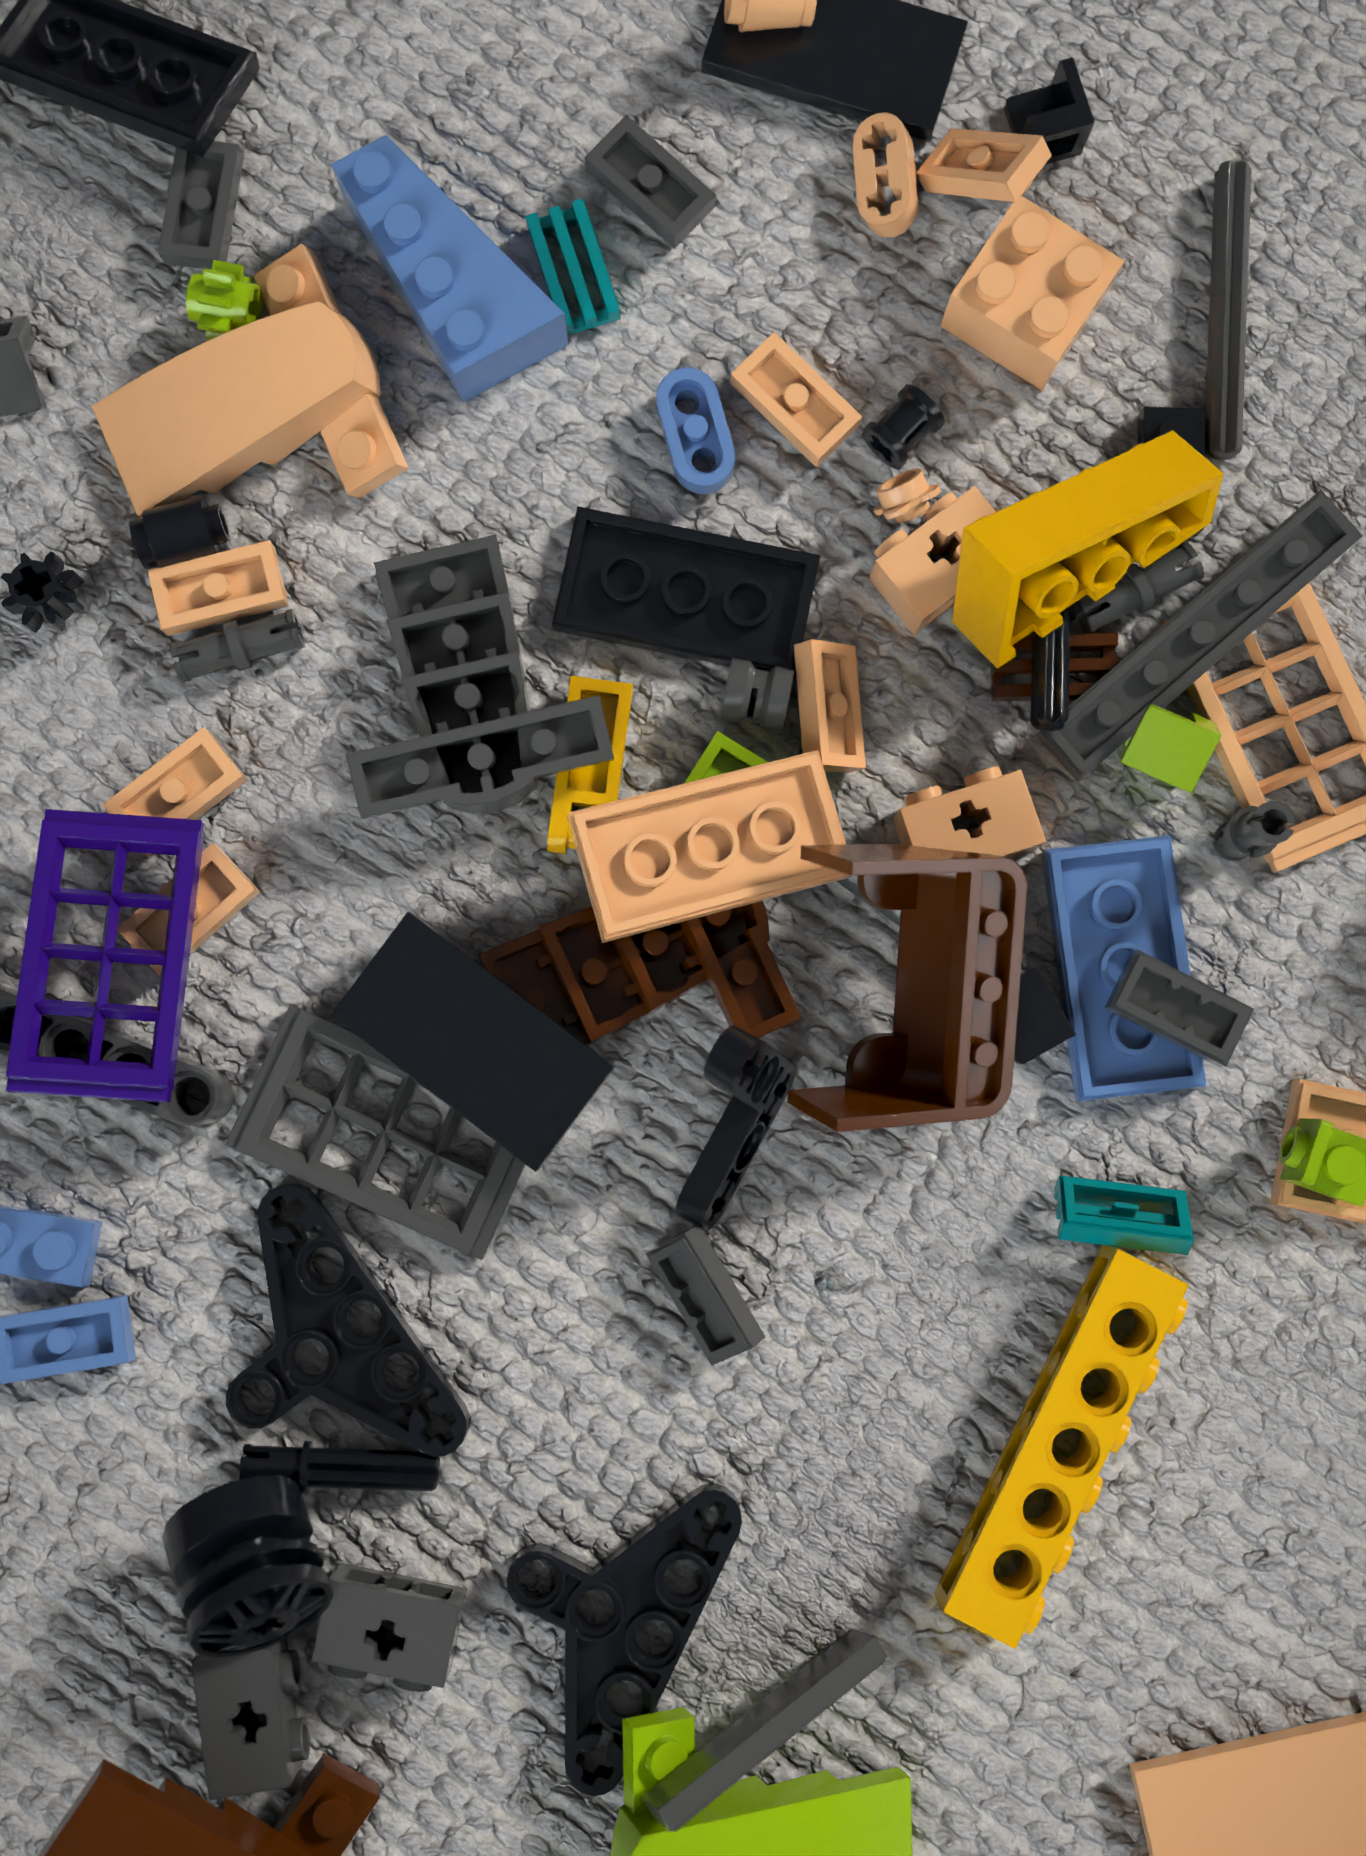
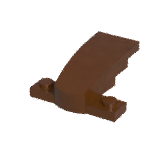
(611, 984)
(132, 1818)

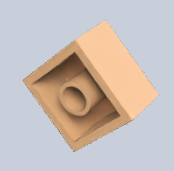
(1030, 292)

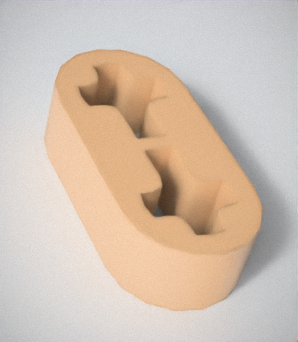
(873, 177)

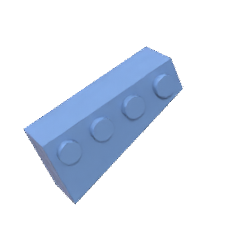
(457, 284)

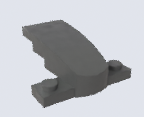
(467, 693)

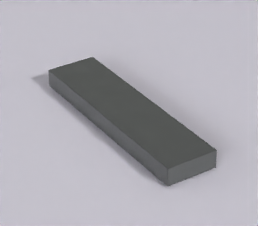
(763, 1729)

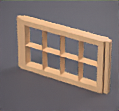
(1334, 825)

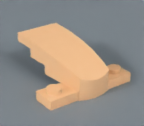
(256, 398)

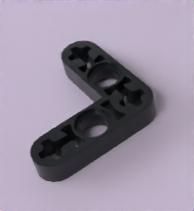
(758, 1085)

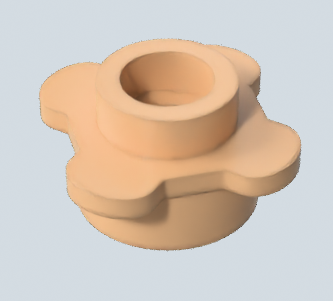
(905, 496)

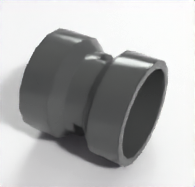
(771, 699)

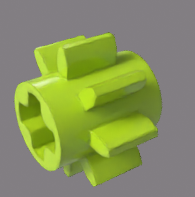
(222, 299)

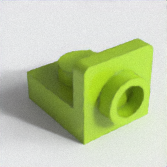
(1325, 1160)

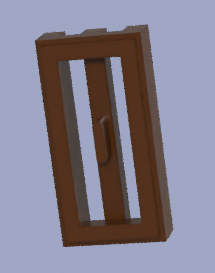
(1083, 642)

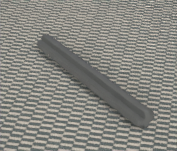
(1228, 310)

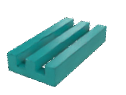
(557, 222)
(1123, 1222)

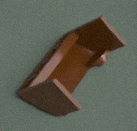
(952, 989)

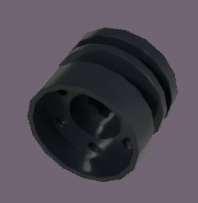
(246, 1565)

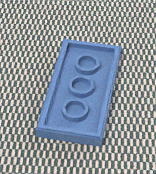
(1102, 909)

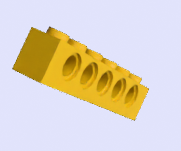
(1014, 1604)

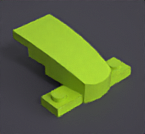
(752, 1819)

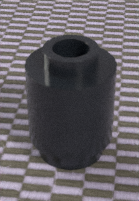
(178, 532)

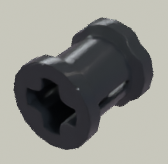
(903, 426)

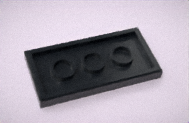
(850, 61)
(127, 67)
(684, 591)
(473, 1041)

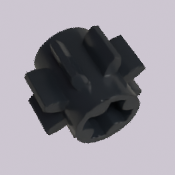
(27, 596)

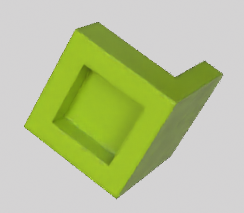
(1171, 746)

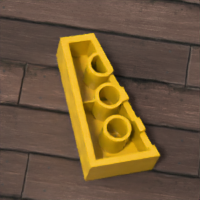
(1078, 541)

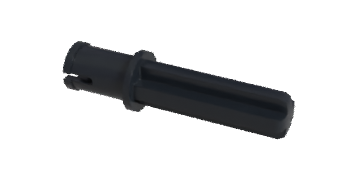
(1051, 675)
(343, 1467)

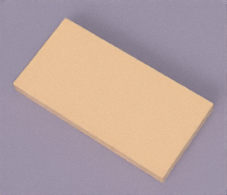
(706, 845)
(1260, 1794)

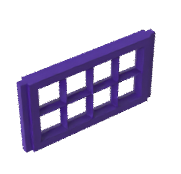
(93, 1076)

